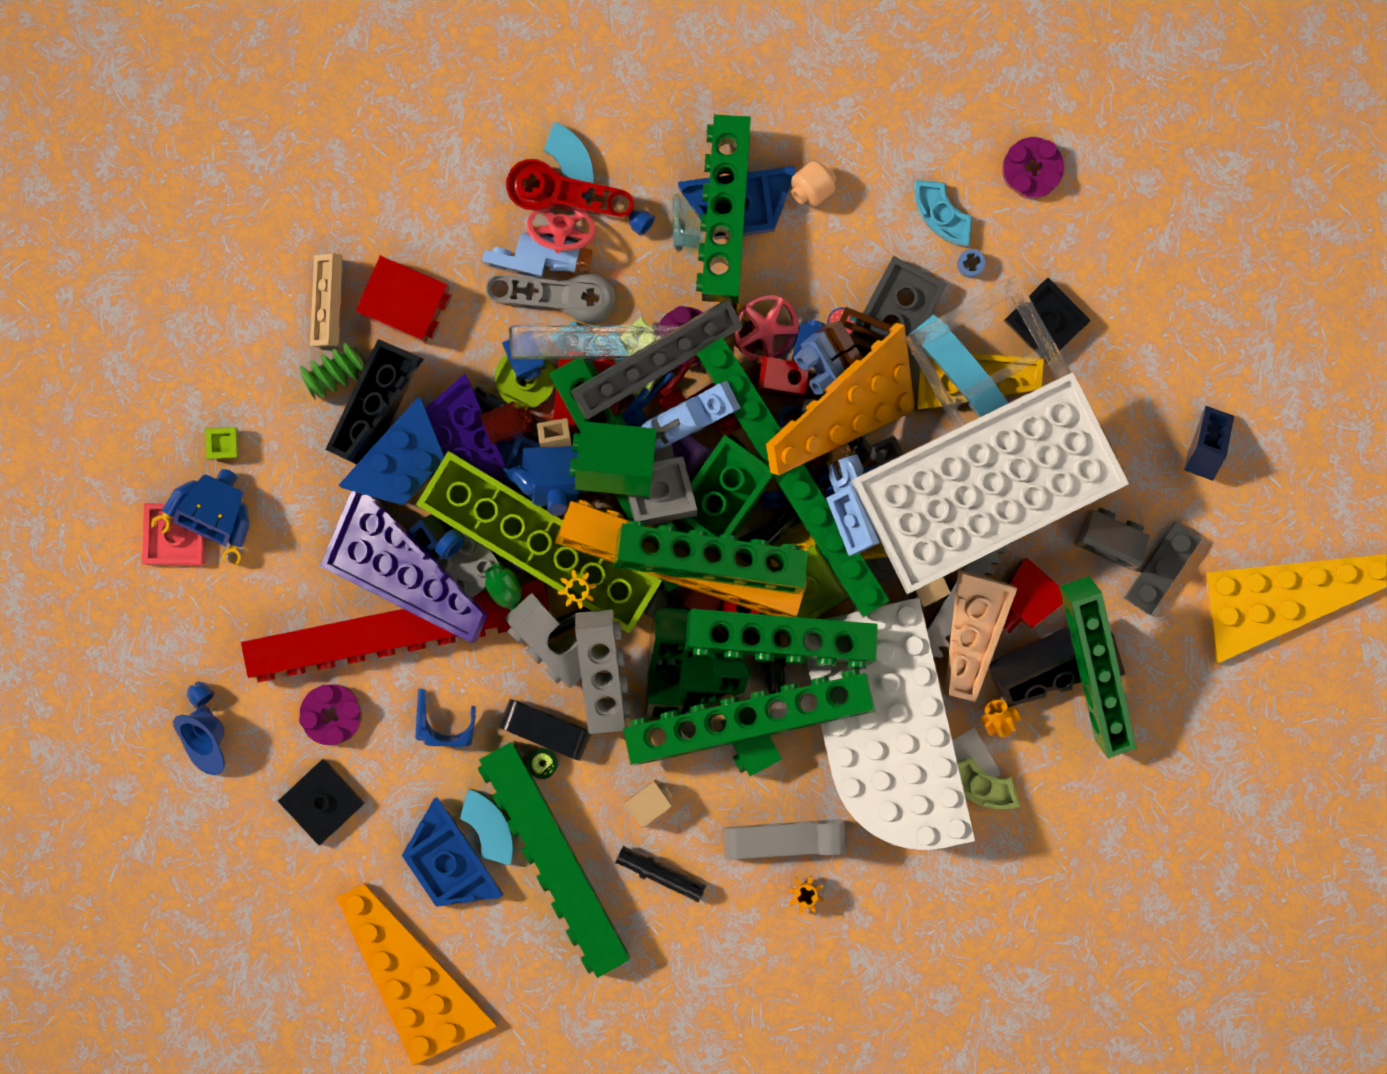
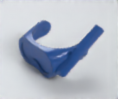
(426, 733)

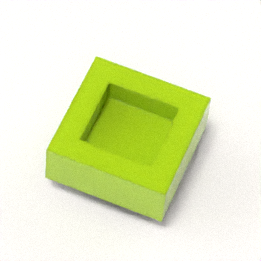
(221, 443)

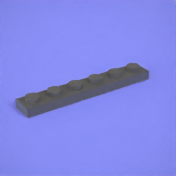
(656, 359)

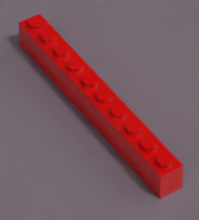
(364, 636)

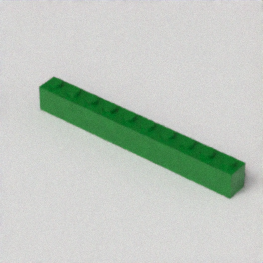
(796, 483)

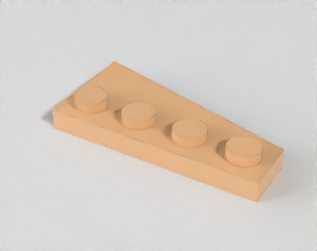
(976, 627)

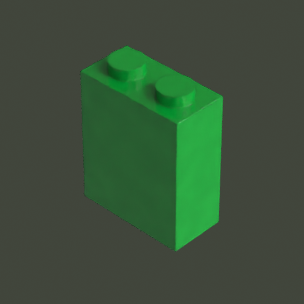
(613, 458)

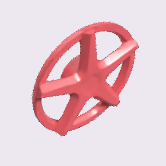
(561, 227)
(766, 327)

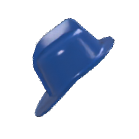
(201, 738)

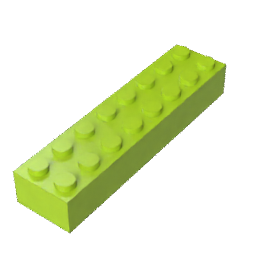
(527, 538)

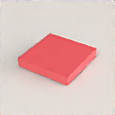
(171, 548)

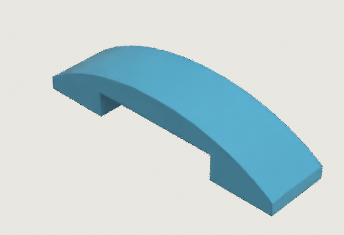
(962, 370)

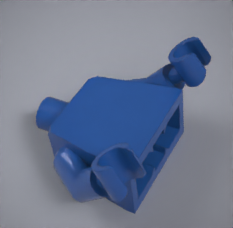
(546, 477)

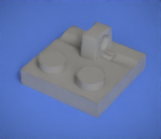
(669, 497)

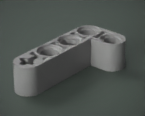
(785, 839)

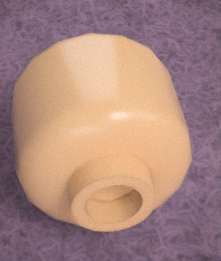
(813, 184)

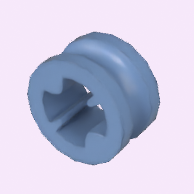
(963, 258)

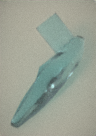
(678, 228)

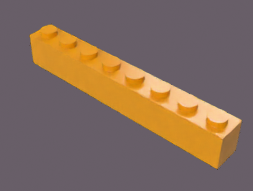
(596, 535)

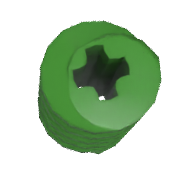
(333, 370)

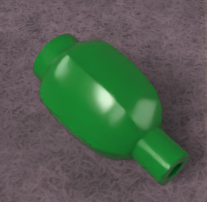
(503, 586)

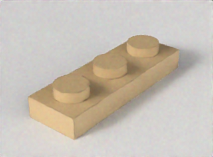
(326, 300)

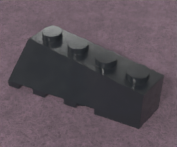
(373, 401)
(1039, 668)

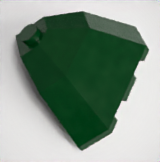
(683, 680)

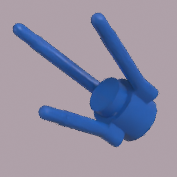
(633, 414)

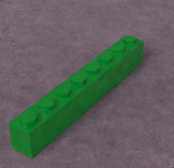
(555, 860)

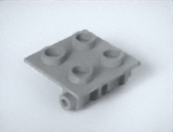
(469, 565)

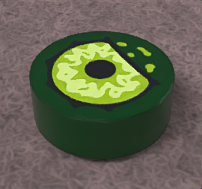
(542, 763)

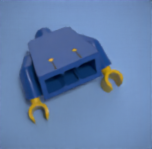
(210, 510)

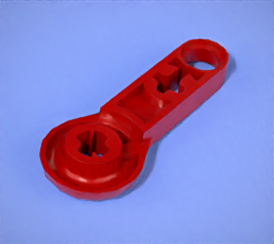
(559, 190)

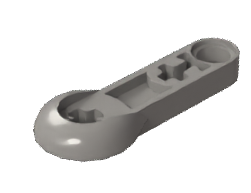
(561, 295)

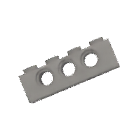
(601, 713)

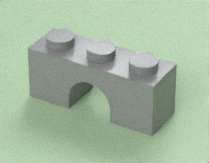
(533, 624)

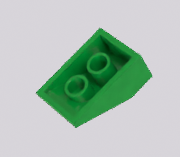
(727, 489)

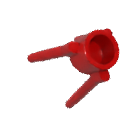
(674, 398)

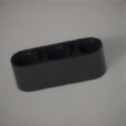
(544, 729)

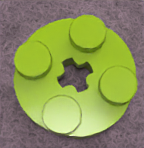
(532, 394)

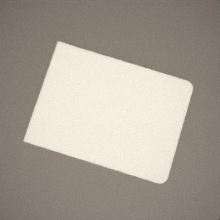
(971, 745)

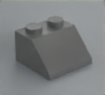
(1113, 539)

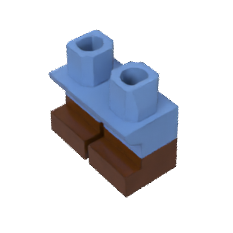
(828, 353)

